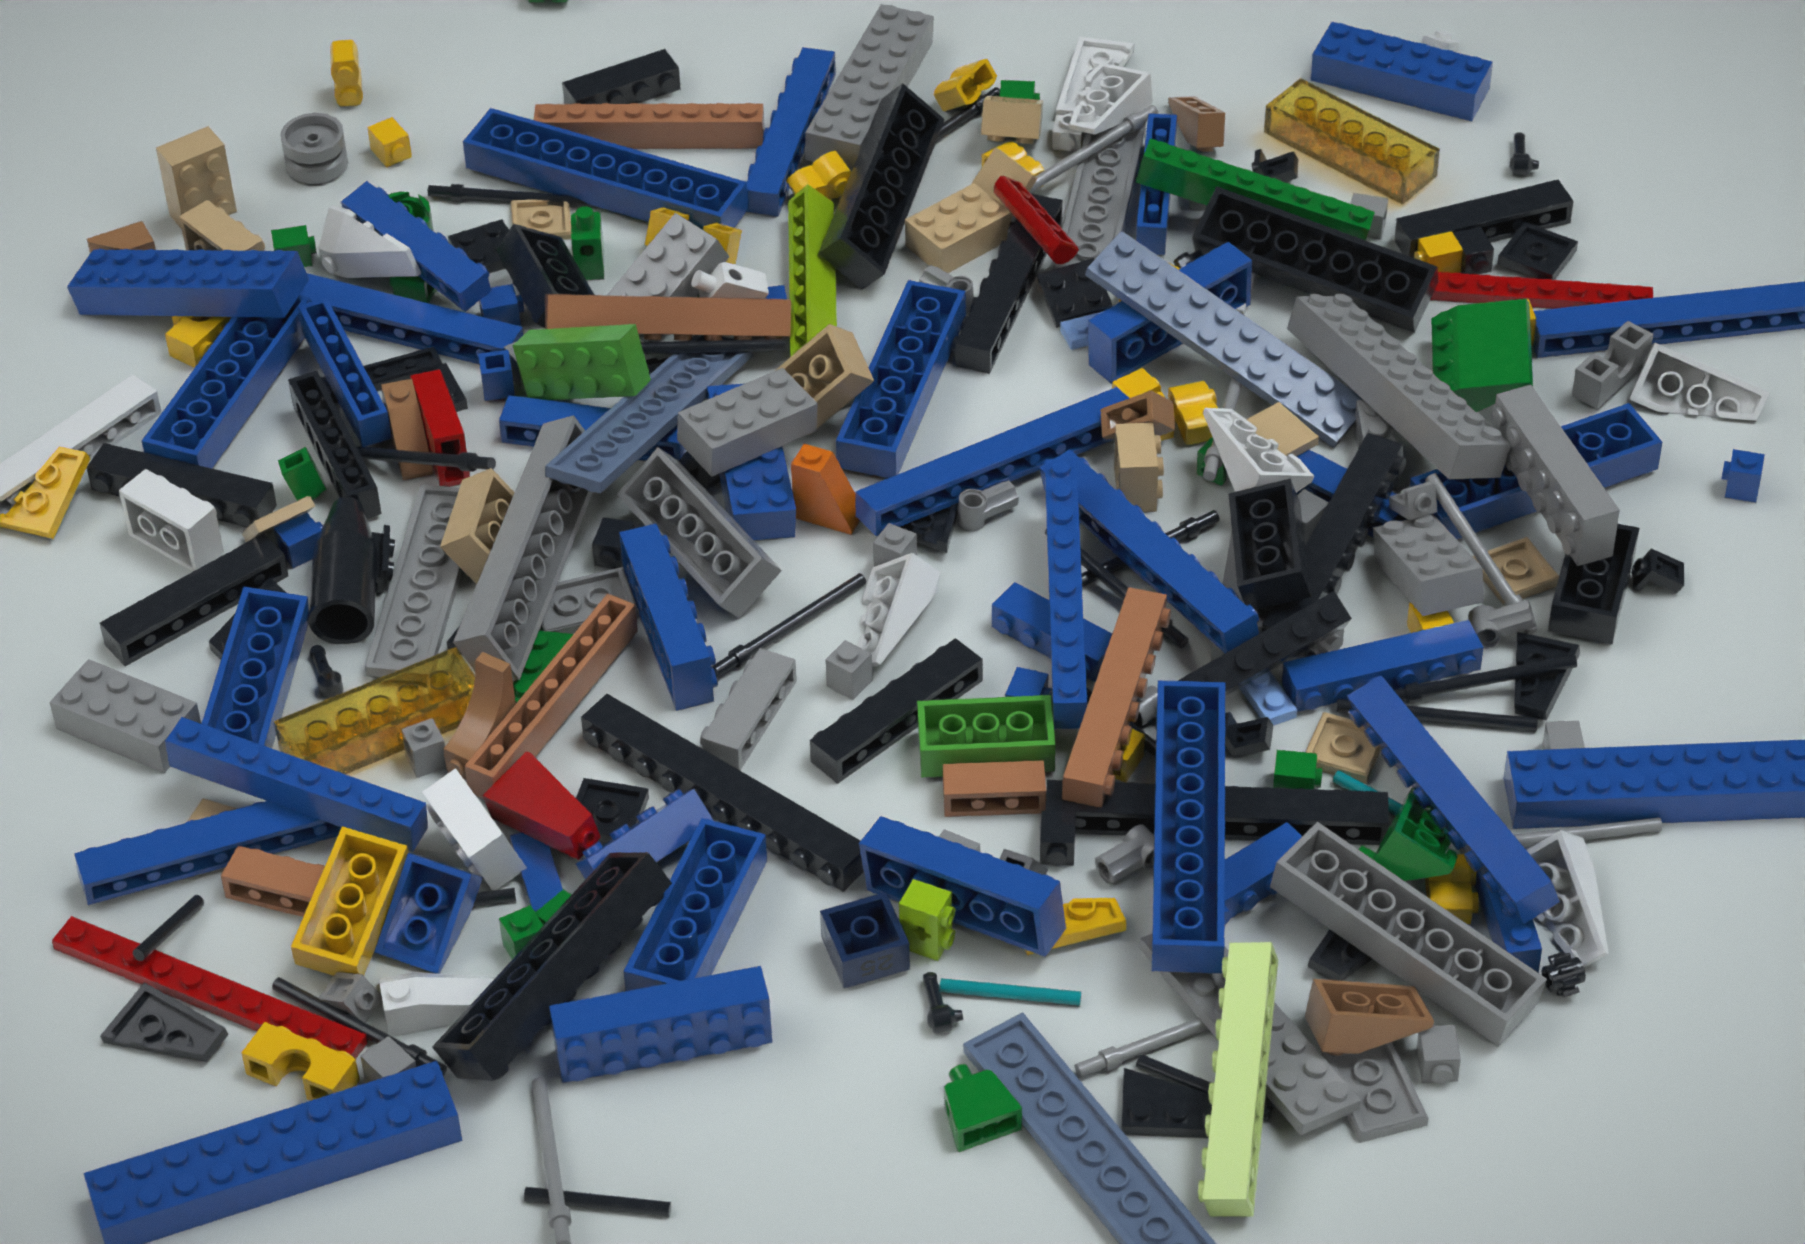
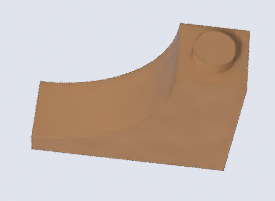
(488, 706)

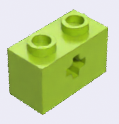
(927, 919)

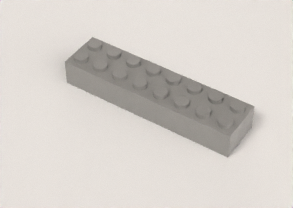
(879, 64)
(1408, 933)

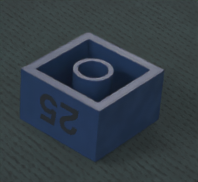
(865, 940)

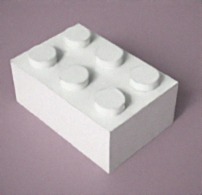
(171, 520)
(474, 830)

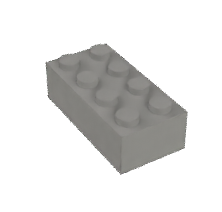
(671, 262)
(747, 421)
(1428, 564)
(120, 713)

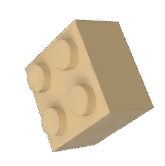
(1012, 118)
(1138, 465)

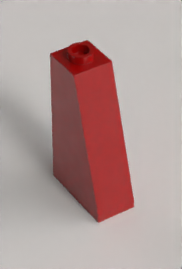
(440, 424)
(541, 807)

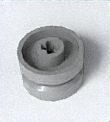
(314, 148)

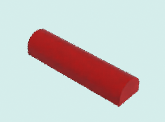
(1035, 220)

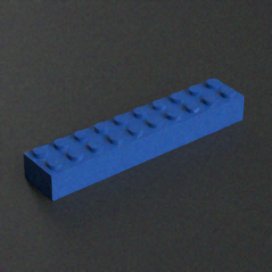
(600, 171)
(1656, 782)
(1189, 828)
(273, 1156)

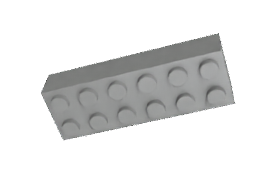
(1556, 476)
(699, 532)

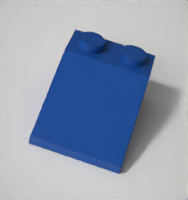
(427, 913)

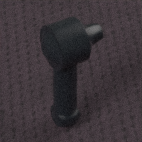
(1521, 162)
(328, 681)
(940, 1015)

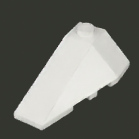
(1110, 97)
(360, 251)
(1685, 386)
(1249, 457)
(895, 599)
(1578, 916)
(427, 1000)

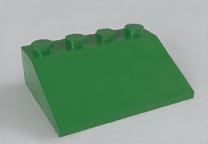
(1483, 350)

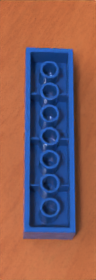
(188, 283)
(905, 377)
(225, 388)
(1612, 443)

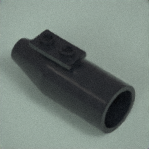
(345, 573)

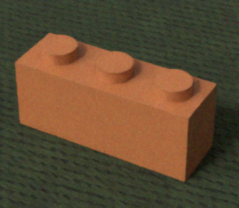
(994, 788)
(270, 880)

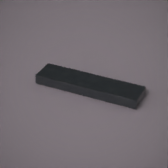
(397, 368)

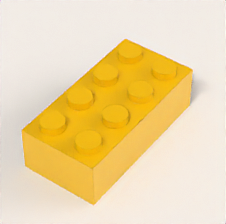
(349, 904)

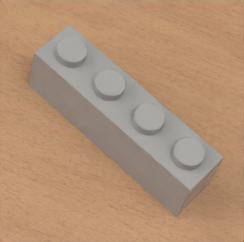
(749, 707)

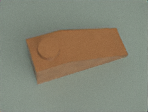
(1199, 122)
(406, 425)

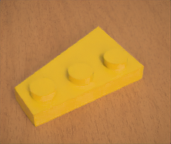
(47, 499)
(1089, 920)

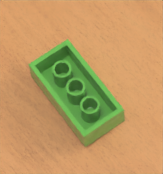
(582, 362)
(985, 732)

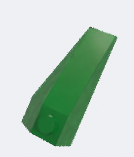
(1415, 844)

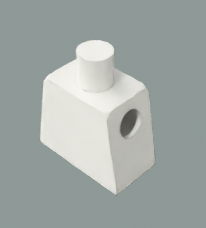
(731, 282)

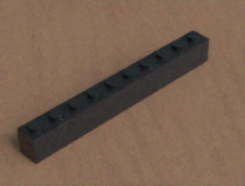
(724, 790)
(1249, 811)

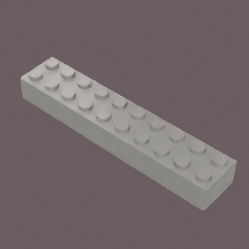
(1399, 387)
(525, 557)

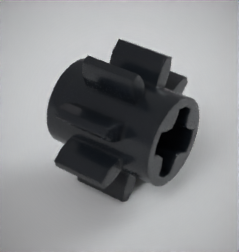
(1564, 974)

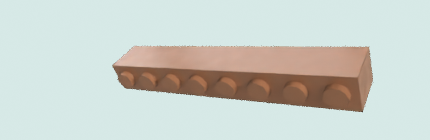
(661, 124)
(673, 315)
(555, 692)
(1115, 698)

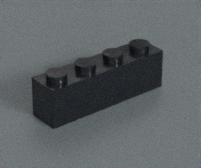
(626, 82)

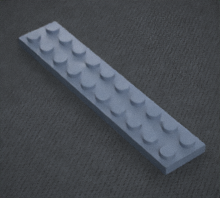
(1225, 337)
(642, 420)
(1083, 1138)

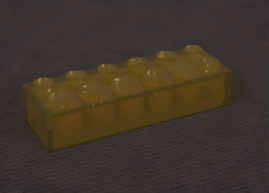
(1351, 141)
(368, 720)

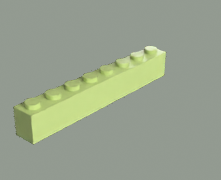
(1240, 1080)

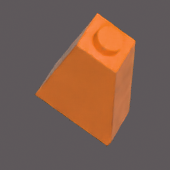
(822, 490)

